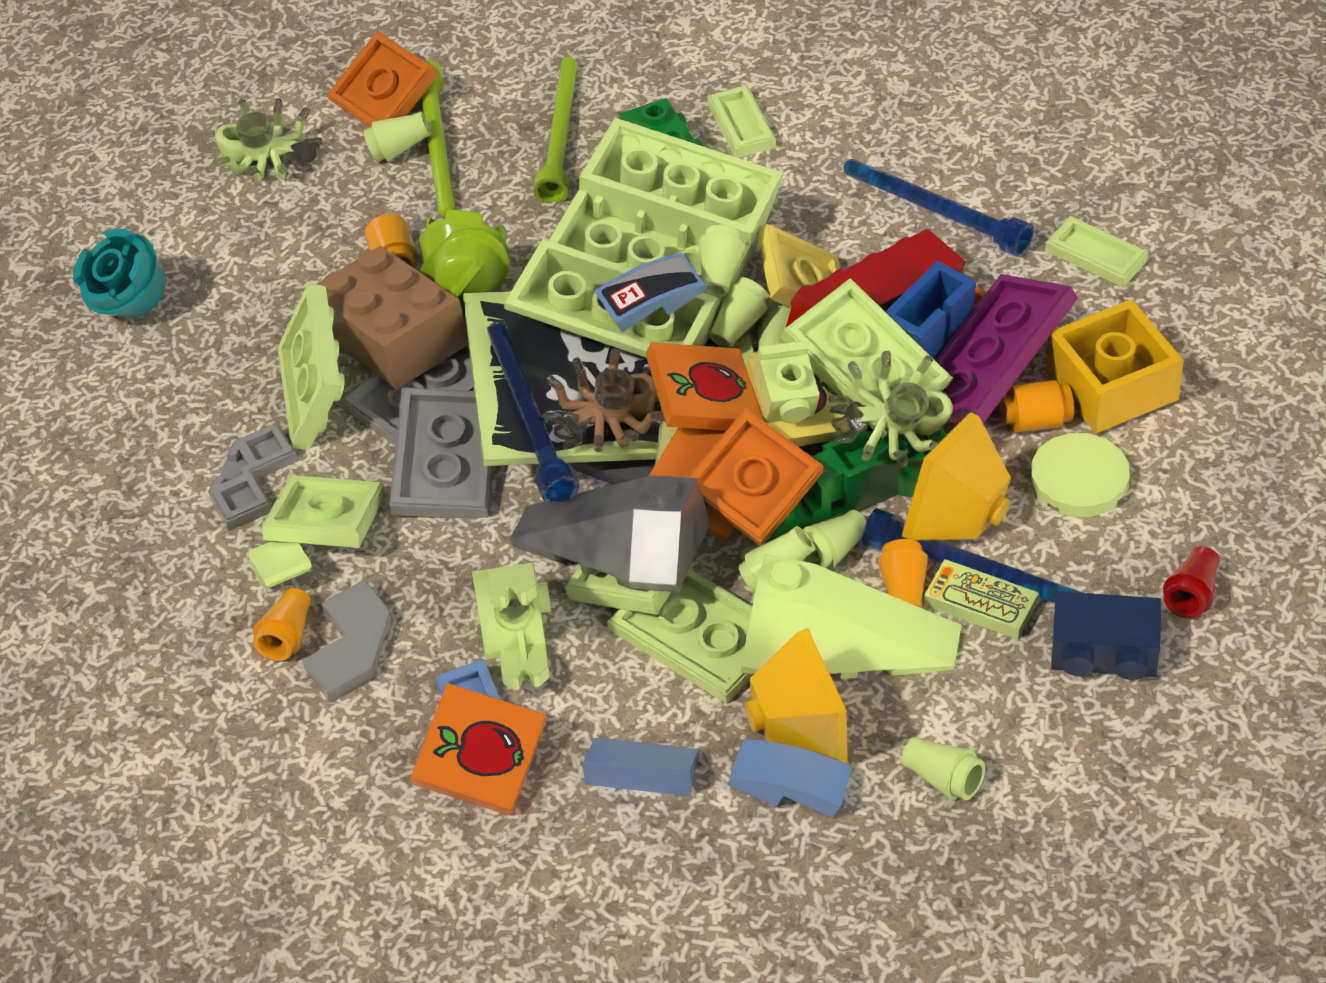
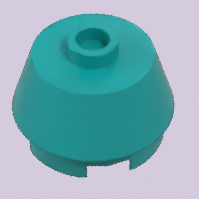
(120, 275)

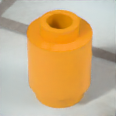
(394, 235)
(1037, 406)

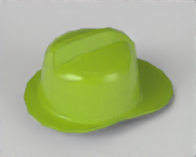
(468, 263)

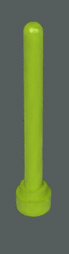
(437, 144)
(552, 178)

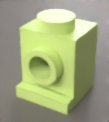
(786, 382)

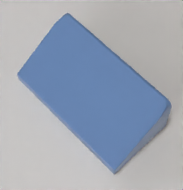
(640, 766)

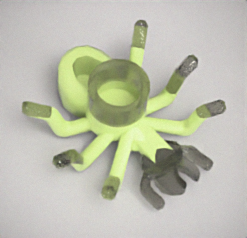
(256, 141)
(904, 411)

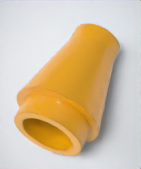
(904, 570)
(282, 627)

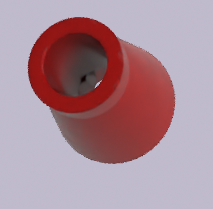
(1192, 584)

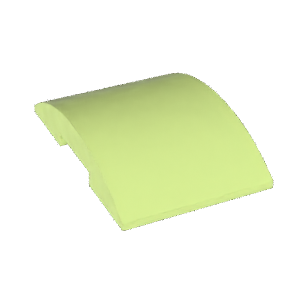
(635, 204)

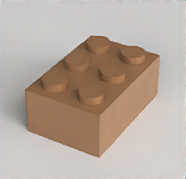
(393, 317)

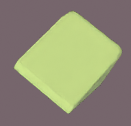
(278, 562)

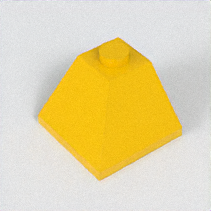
(959, 487)
(798, 700)

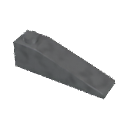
(631, 530)

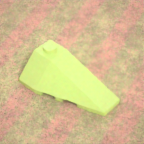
(848, 621)

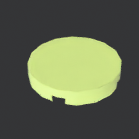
(1080, 474)

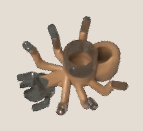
(615, 400)

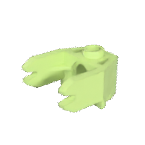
(517, 631)

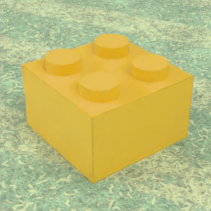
(1114, 365)

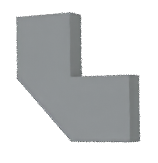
(236, 490)
(353, 658)

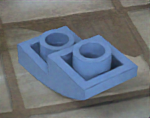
(779, 770)

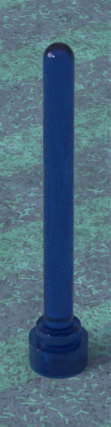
(1005, 232)
(555, 477)
(884, 528)

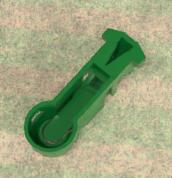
(857, 480)

